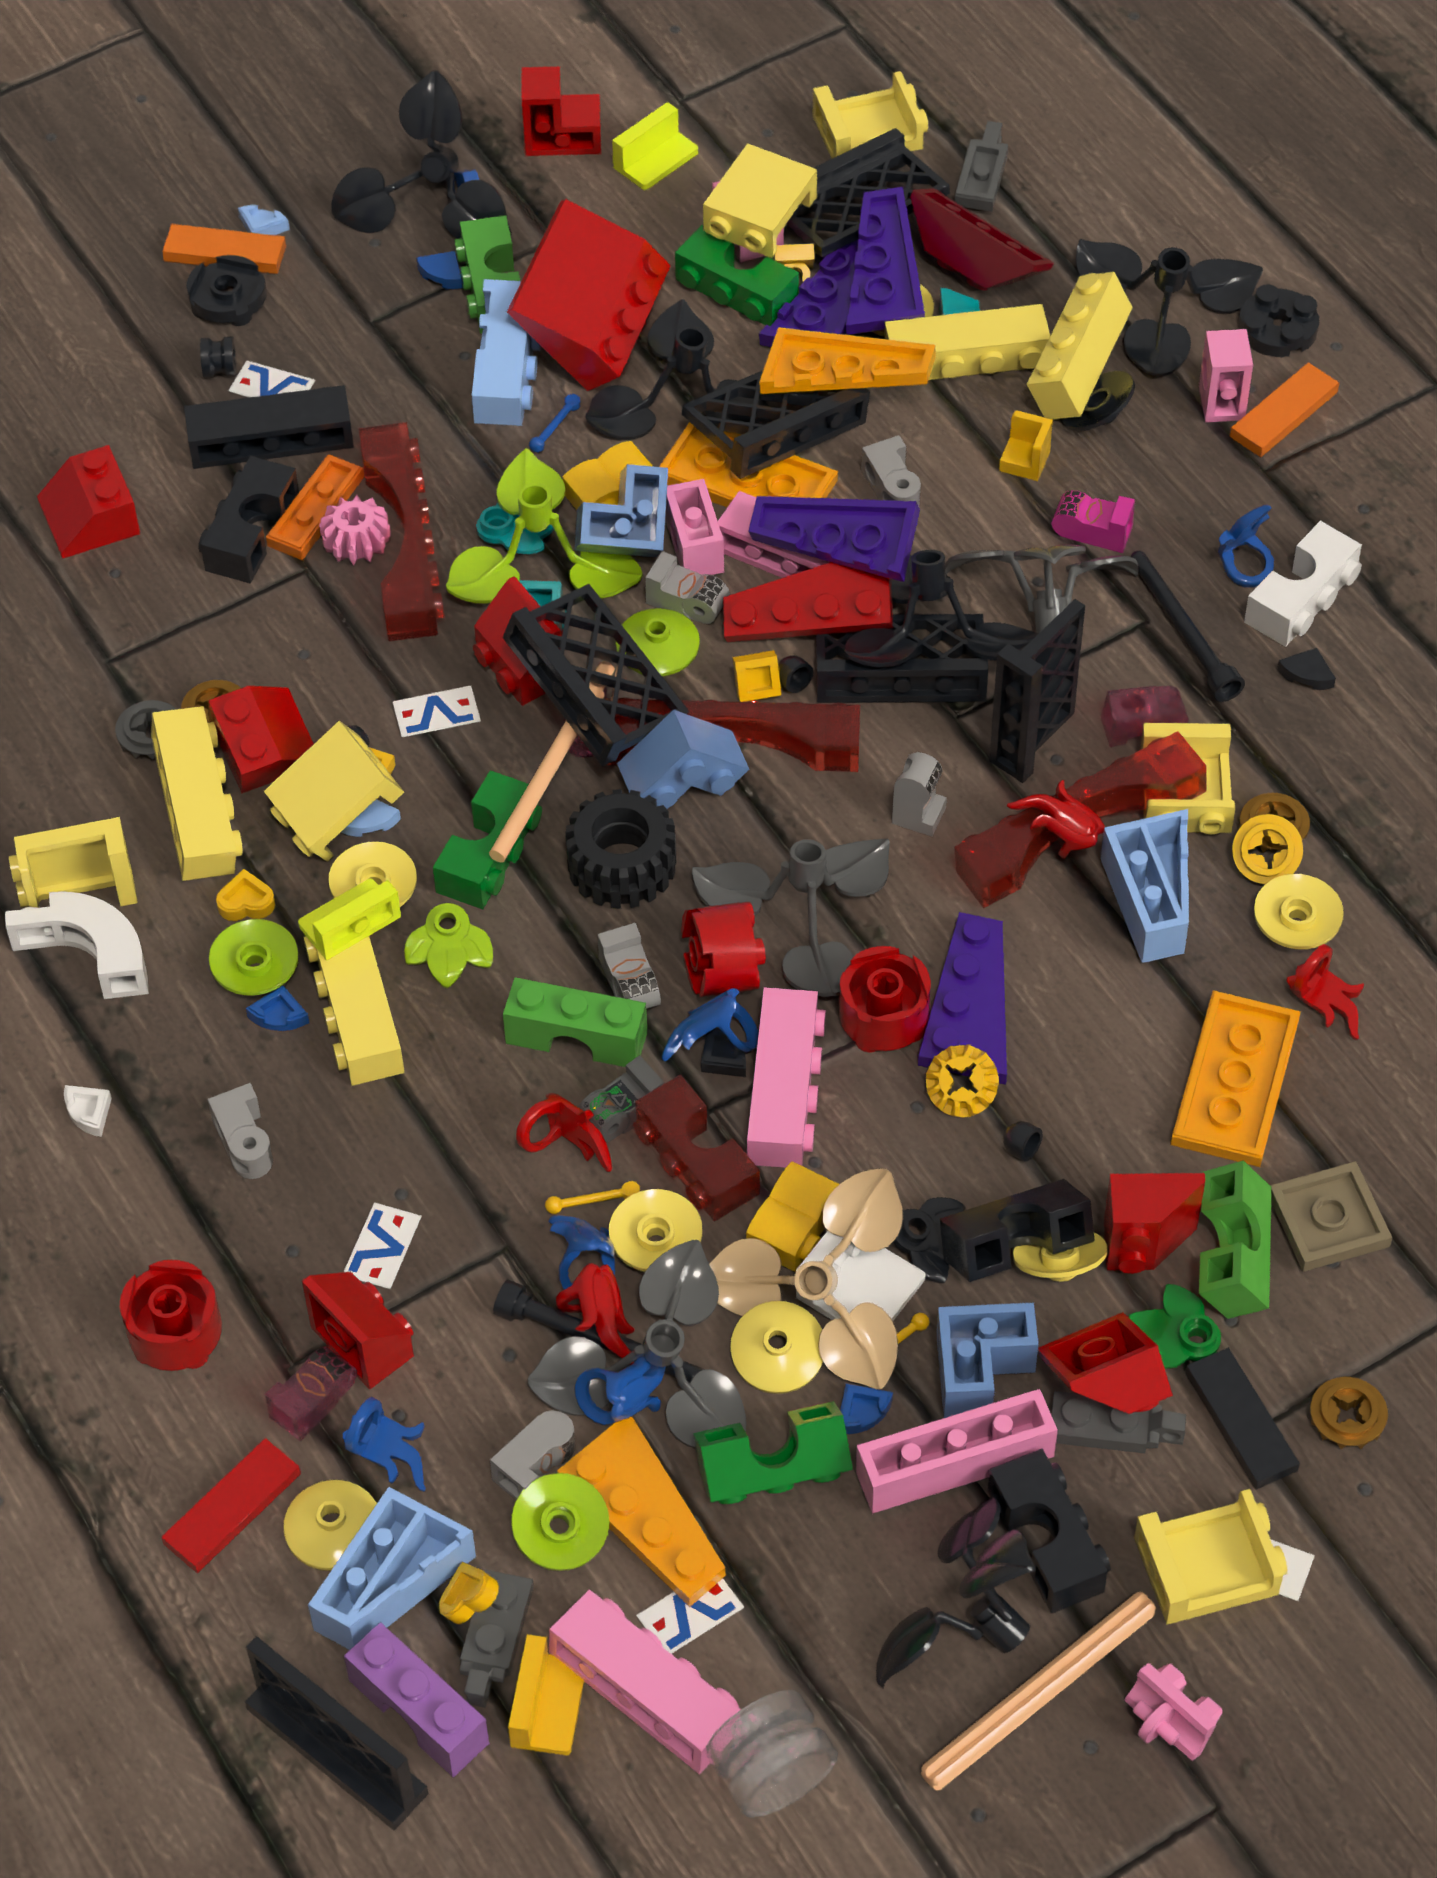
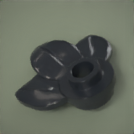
(927, 1248)

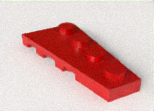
(810, 603)

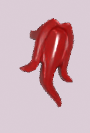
(1065, 818)
(1324, 990)
(565, 1121)
(599, 1306)

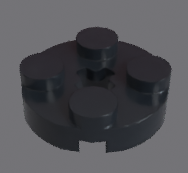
(1279, 304)
(232, 306)

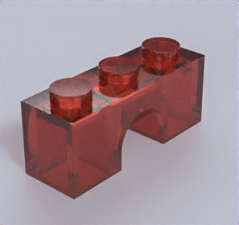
(713, 1177)

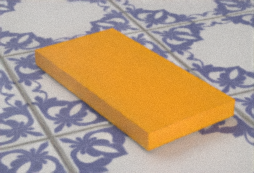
(698, 458)
(1235, 1078)

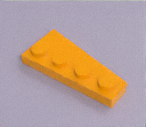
(837, 361)
(648, 1510)

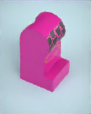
(1094, 520)

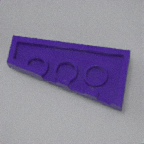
(884, 265)
(821, 299)
(848, 532)
(970, 995)

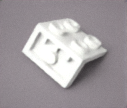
(866, 1277)

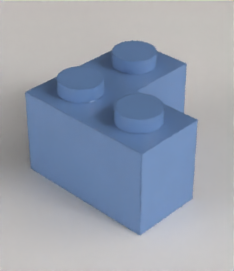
(634, 524)
(683, 755)
(981, 1343)

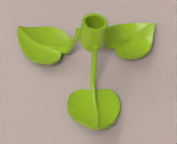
(532, 492)

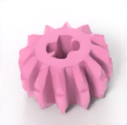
(355, 529)

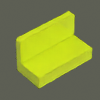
(652, 148)
(351, 917)

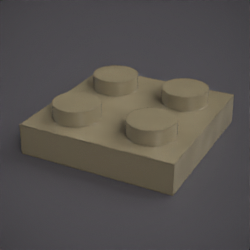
(1330, 1216)

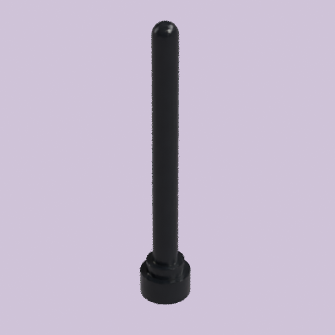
(1223, 680)
(517, 1303)

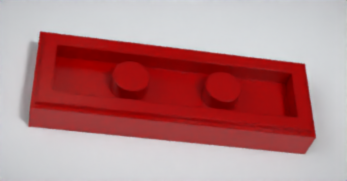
(231, 1505)

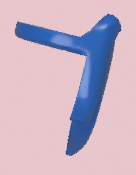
(1244, 533)
(707, 1017)
(581, 1237)
(625, 1390)
(380, 1440)

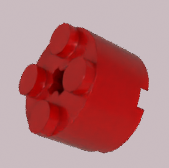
(722, 949)
(884, 999)
(171, 1316)

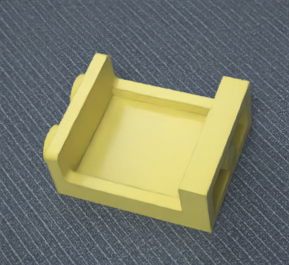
(864, 117)
(758, 199)
(329, 789)
(1214, 809)
(73, 861)
(1211, 1559)

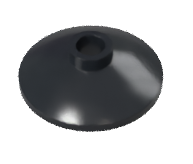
(1106, 402)

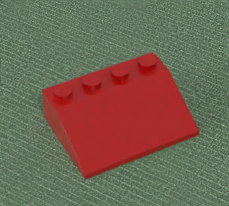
(588, 293)

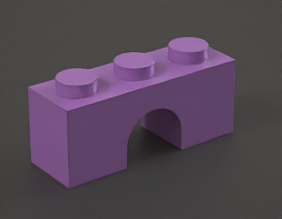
(437, 1714)

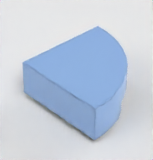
(263, 221)
(373, 818)

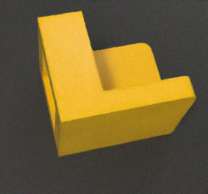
(1027, 445)

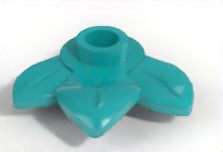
(498, 527)

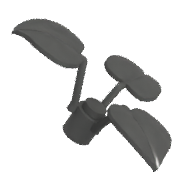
(1048, 601)
(853, 868)
(681, 1289)

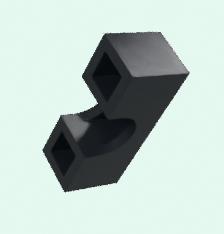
(232, 542)
(1047, 1216)
(1035, 1494)

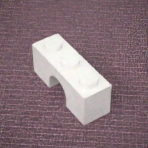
(1288, 607)

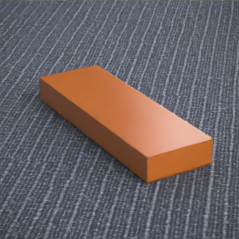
(203, 244)
(1284, 409)
(300, 523)

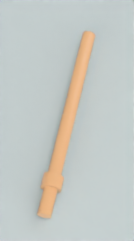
(541, 779)

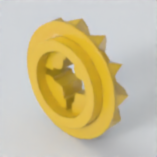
(1251, 835)
(963, 1101)

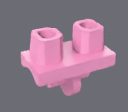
(1169, 1712)

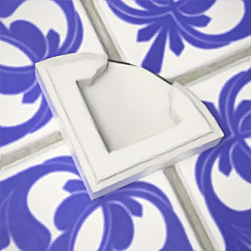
(88, 1108)

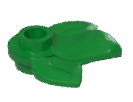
(1177, 1322)

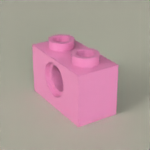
(1225, 375)
(694, 528)

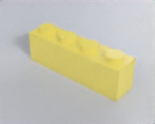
(978, 340)
(1079, 346)
(194, 793)
(357, 1013)

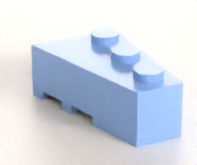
(503, 361)
(1150, 881)
(388, 1568)

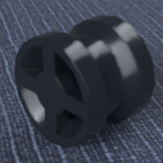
(218, 356)

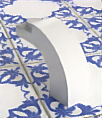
(90, 926)

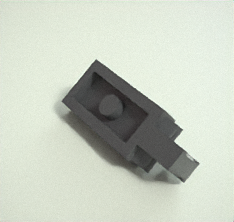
(982, 170)
(1097, 1425)
(495, 1637)

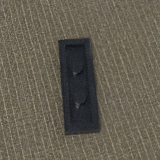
(1242, 1418)

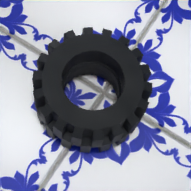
(615, 821)

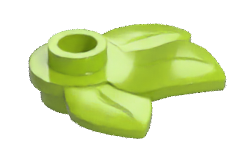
(448, 949)

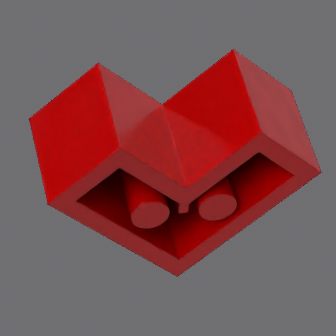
(557, 121)

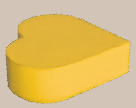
(245, 897)
(467, 1593)

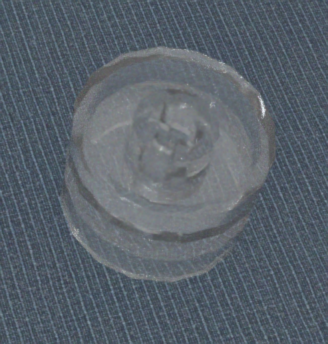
(771, 1753)

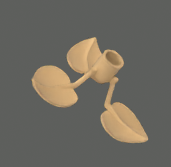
(860, 1343)

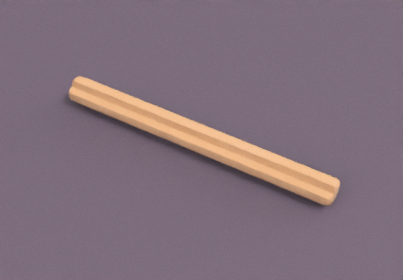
(1037, 1691)

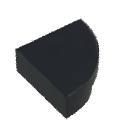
(1308, 669)
(722, 1056)

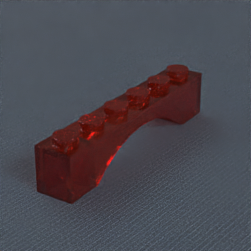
(407, 588)
(813, 733)
(1001, 857)

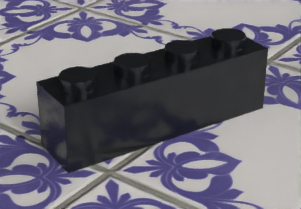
(268, 426)

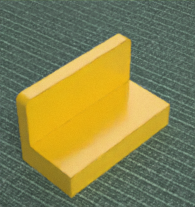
(544, 1701)

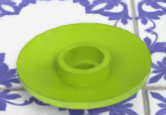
(665, 638)
(248, 944)
(563, 1498)

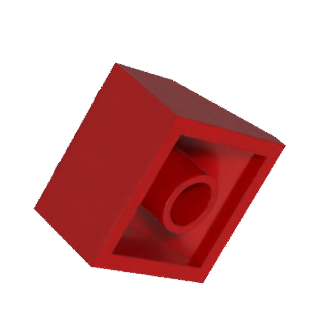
(88, 503)
(493, 650)
(259, 733)
(1149, 1217)
(358, 1325)
(1111, 1364)

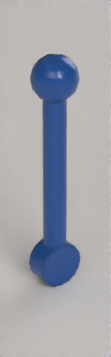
(572, 403)

